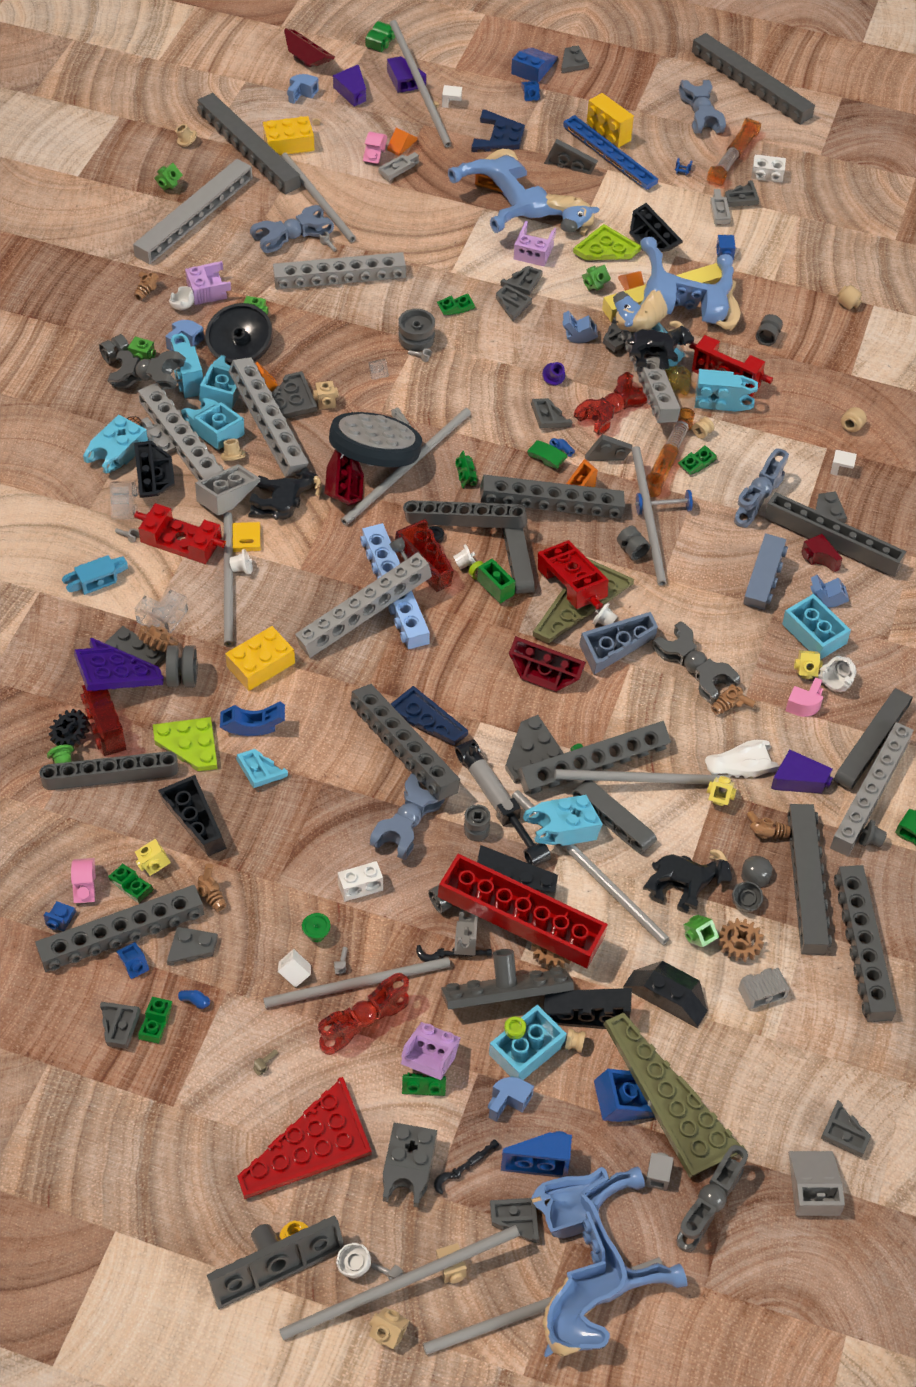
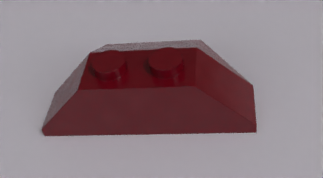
(305, 49)
(344, 479)
(544, 665)

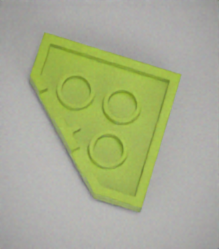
(606, 245)
(189, 740)

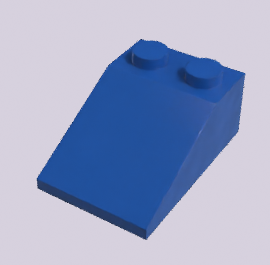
(532, 64)
(620, 1097)
(541, 1155)

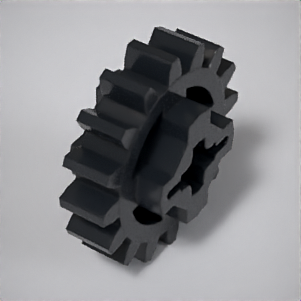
(69, 728)

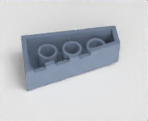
(765, 571)
(614, 641)

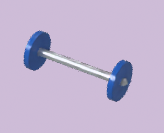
(688, 501)

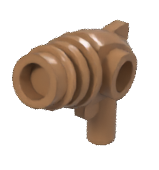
(146, 284)
(730, 698)
(767, 828)
(209, 889)

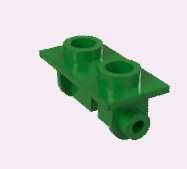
(466, 470)
(418, 1085)

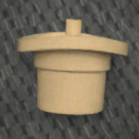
(185, 135)
(232, 450)

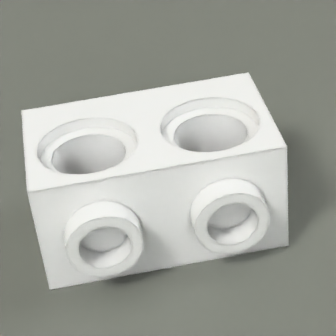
(768, 168)
(360, 881)

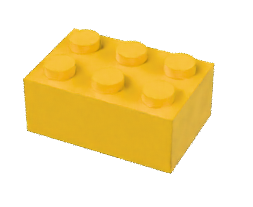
(610, 120)
(289, 135)
(260, 658)

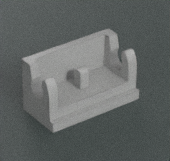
(466, 934)

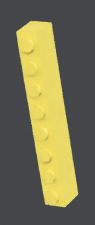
(709, 274)

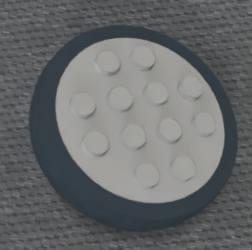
(375, 439)

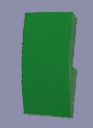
(453, 306)
(547, 453)
(695, 462)
(129, 882)
(155, 1020)

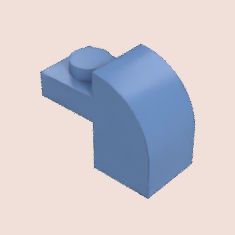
(302, 85)
(190, 329)
(581, 330)
(830, 593)
(510, 1092)

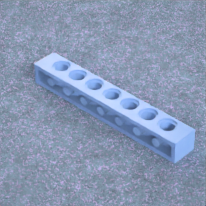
(405, 609)

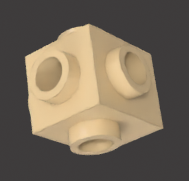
(325, 395)
(388, 1327)

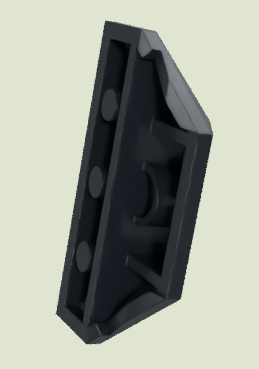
(648, 223)
(153, 469)
(670, 990)

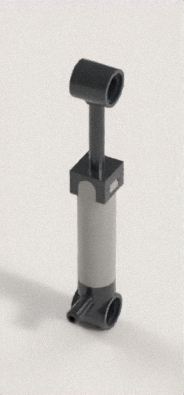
(506, 808)

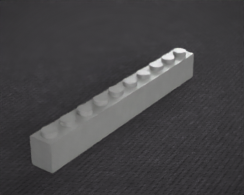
(192, 211)

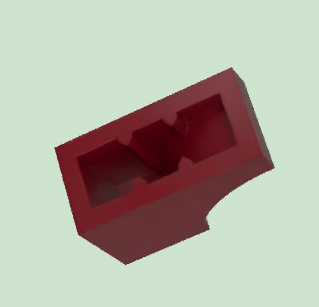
(820, 551)

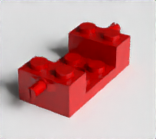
(707, 357)
(162, 530)
(580, 576)

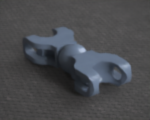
(705, 114)
(278, 233)
(761, 487)
(400, 827)

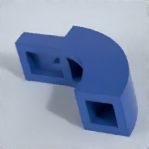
(252, 722)

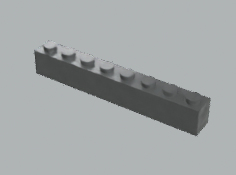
(840, 535)
(808, 882)

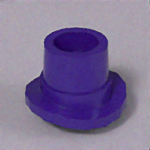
(553, 373)

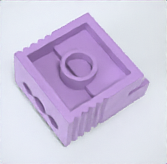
(532, 248)
(207, 283)
(430, 1050)

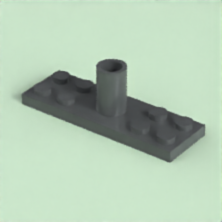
(506, 984)
(274, 1260)

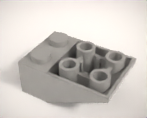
(816, 1183)

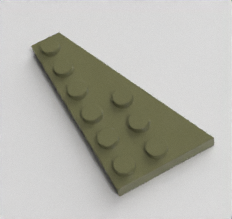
(564, 615)

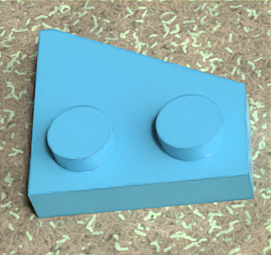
(259, 768)

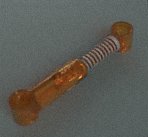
(749, 130)
(669, 452)

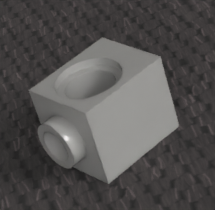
(659, 1171)

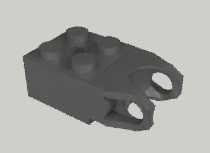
(407, 1168)

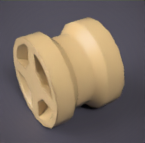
(703, 427)
(575, 1040)

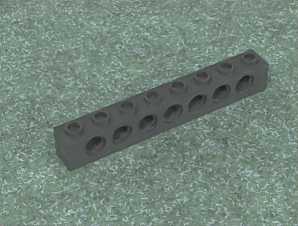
(552, 496)
(656, 732)
(405, 742)
(108, 926)
(874, 1009)

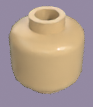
(849, 297)
(853, 419)

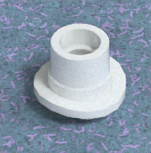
(464, 558)
(241, 563)
(604, 616)

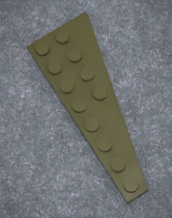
(687, 1123)

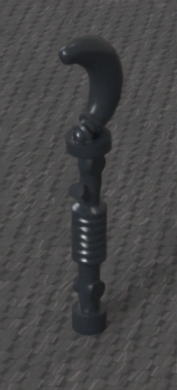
(441, 953)
(456, 1173)

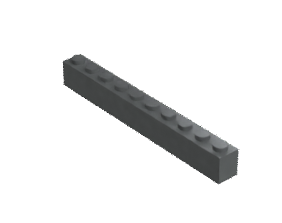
(753, 78)
(249, 143)

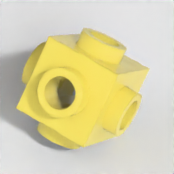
(805, 658)
(718, 797)
(152, 857)

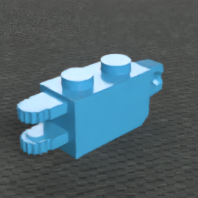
(95, 574)

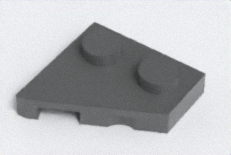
(524, 280)
(512, 301)
(608, 449)
(191, 944)
(845, 1131)
(516, 1212)

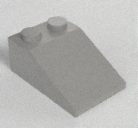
(225, 489)

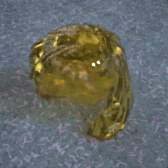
(679, 378)

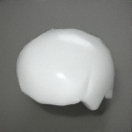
(182, 299)
(353, 1260)

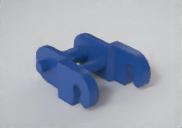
(688, 167)

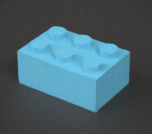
(816, 626)
(526, 1054)

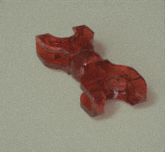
(604, 409)
(348, 1023)

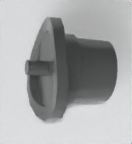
(872, 835)

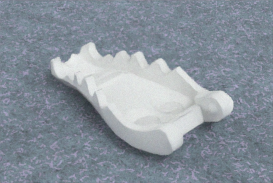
(747, 759)

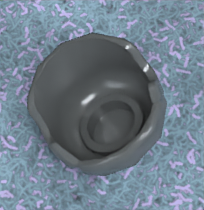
(757, 870)
(747, 896)

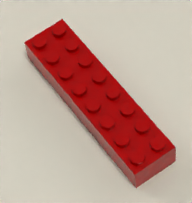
(522, 910)

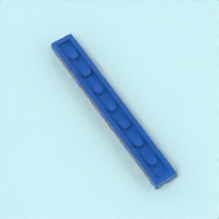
(610, 152)

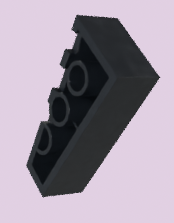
(193, 812)
(523, 872)
(587, 1007)

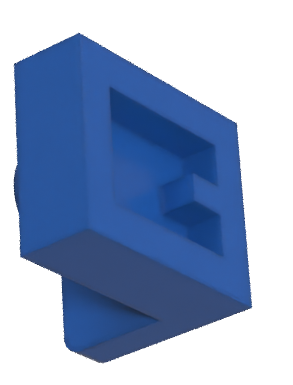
(531, 90)
(59, 916)
(133, 960)

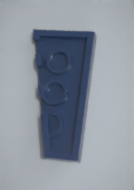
(428, 716)

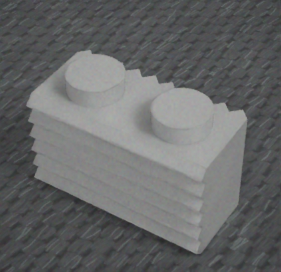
(763, 988)

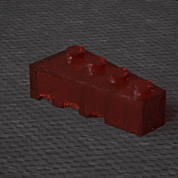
(421, 540)
(104, 720)

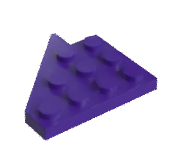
(111, 668)

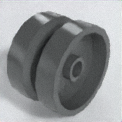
(416, 329)
(181, 666)

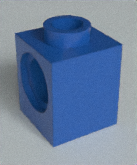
(725, 245)

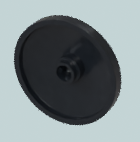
(239, 332)

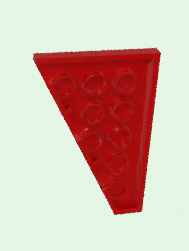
(318, 1141)

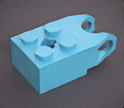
(191, 373)
(219, 384)
(723, 391)
(214, 422)
(115, 443)
(565, 821)

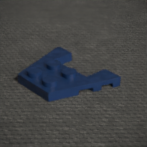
(505, 134)

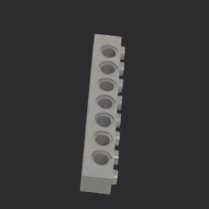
(339, 270)
(655, 386)
(268, 416)
(179, 431)
(363, 605)
(871, 789)

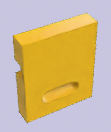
(246, 536)

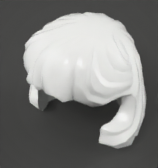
(838, 674)

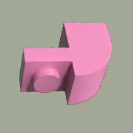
(375, 145)
(805, 702)
(83, 880)

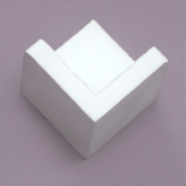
(451, 93)
(842, 459)
(294, 968)

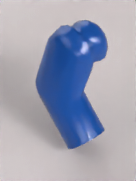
(562, 445)
(195, 997)

